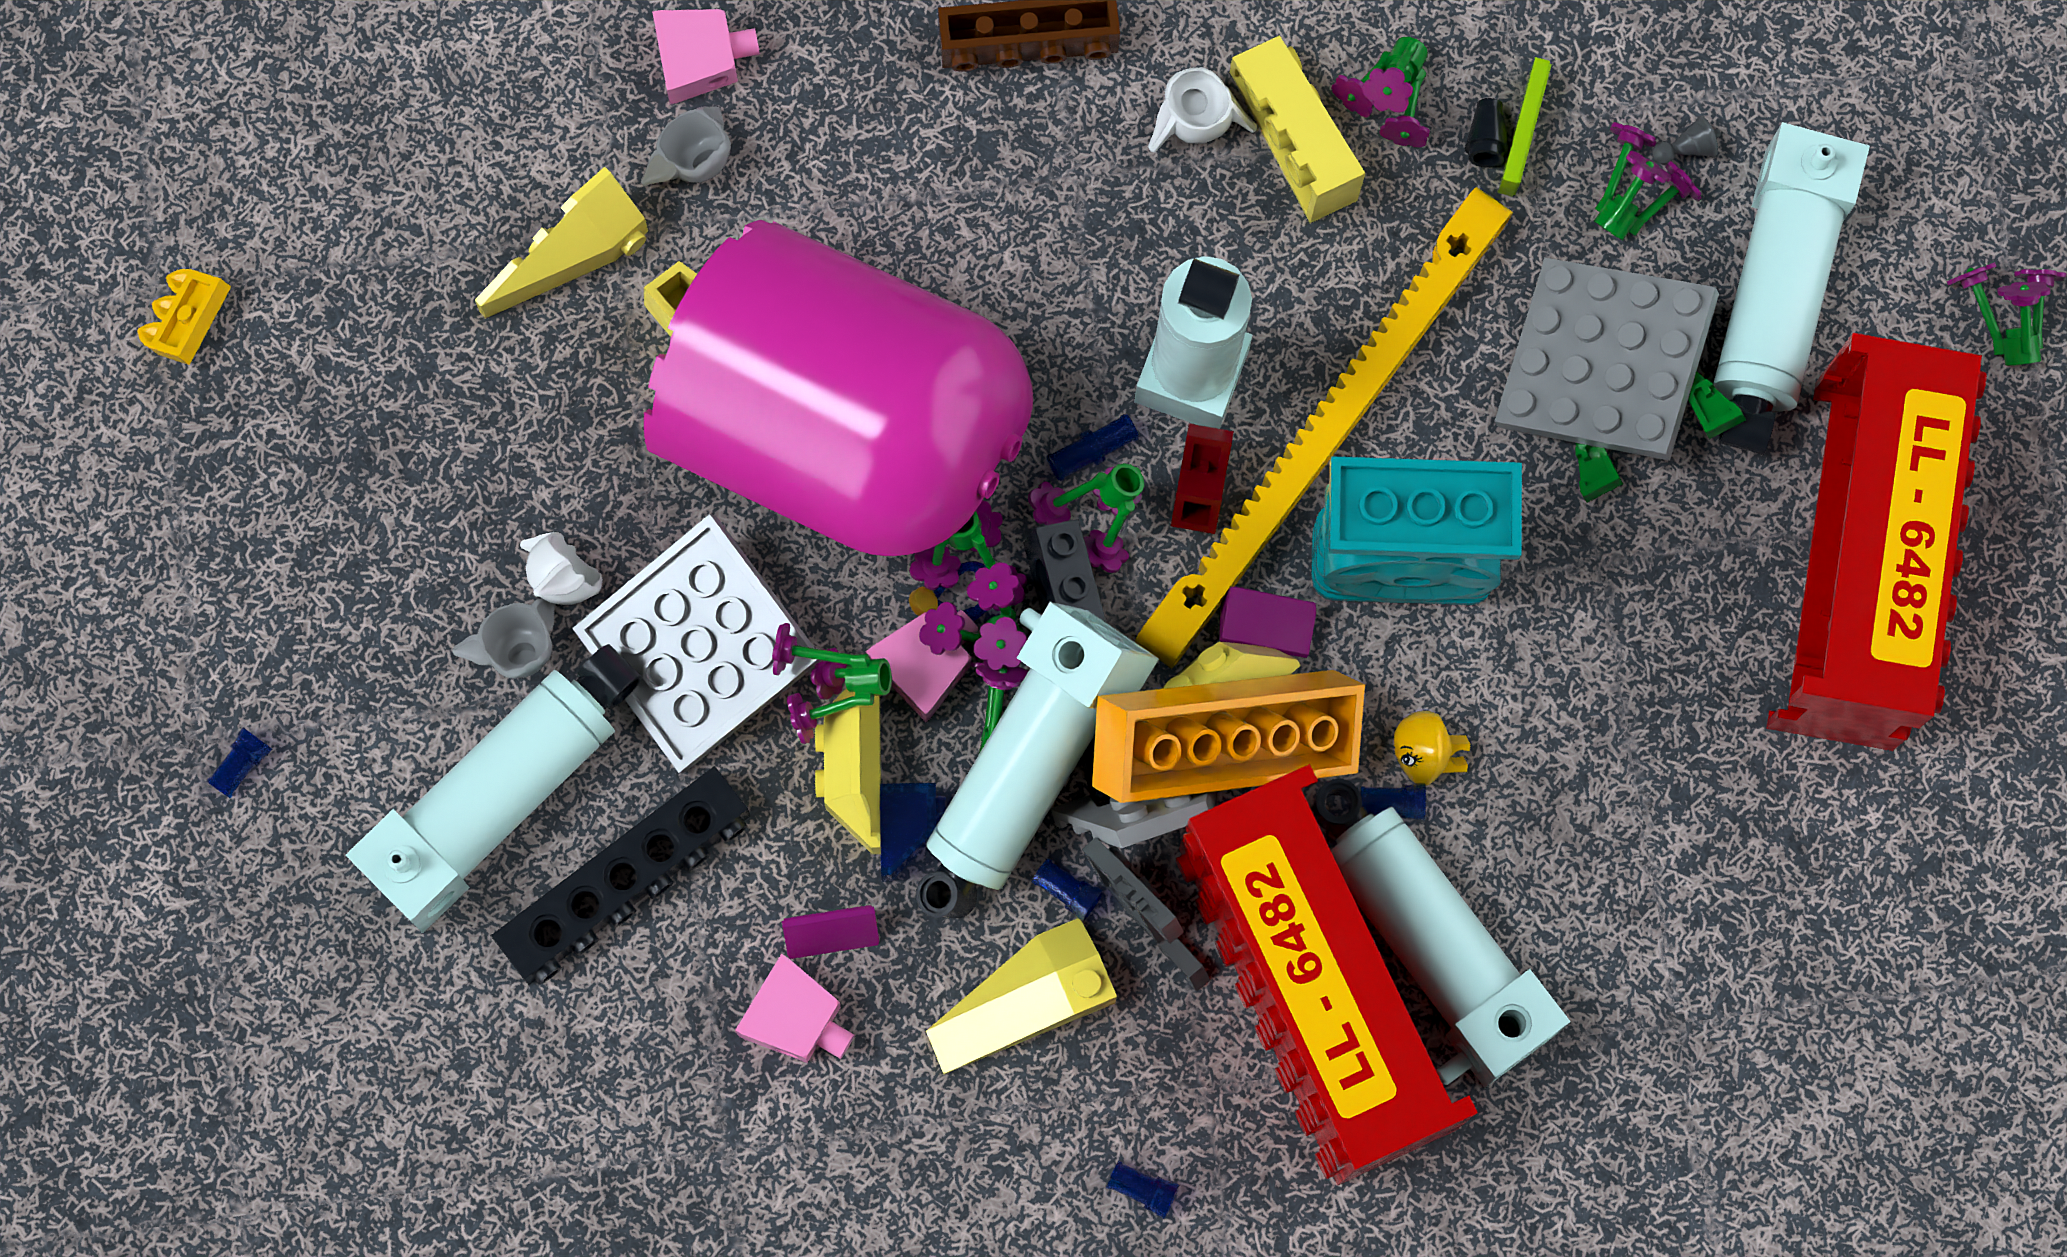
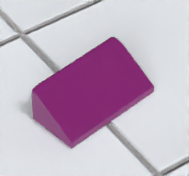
(1267, 621)
(830, 931)

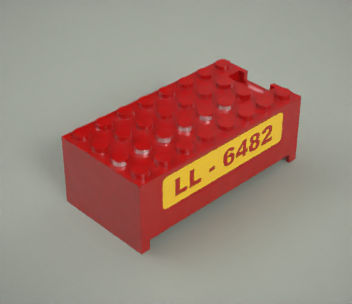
(1884, 541)
(1315, 980)

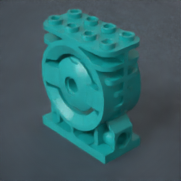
(1416, 530)

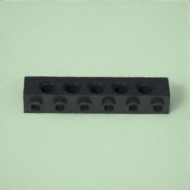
(1065, 577)
(706, 794)

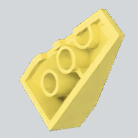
(594, 232)
(1034, 991)

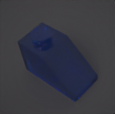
(907, 820)

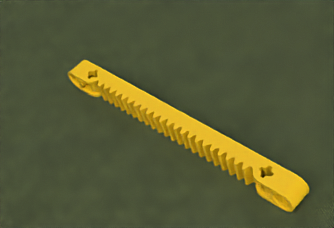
(1175, 626)

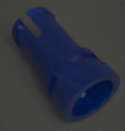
(245, 753)
(1407, 801)
(1077, 895)
(1153, 1193)

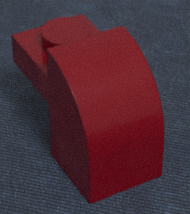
(1202, 478)

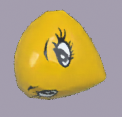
(1427, 748)

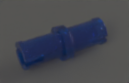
(1092, 447)

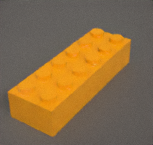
(1226, 734)

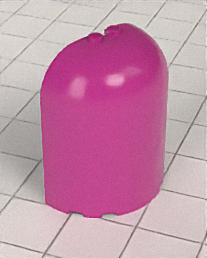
(836, 393)

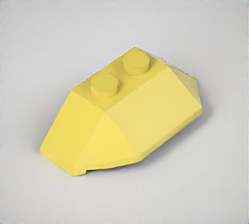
(1234, 662)
(852, 770)

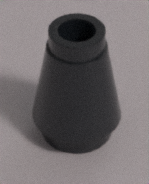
(1487, 137)

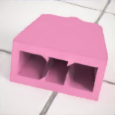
(699, 51)
(916, 672)
(794, 1015)

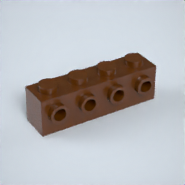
(1026, 32)

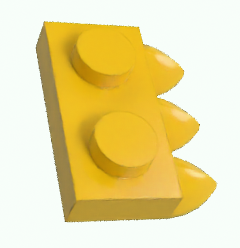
(184, 316)

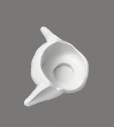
(1197, 109)
(558, 572)

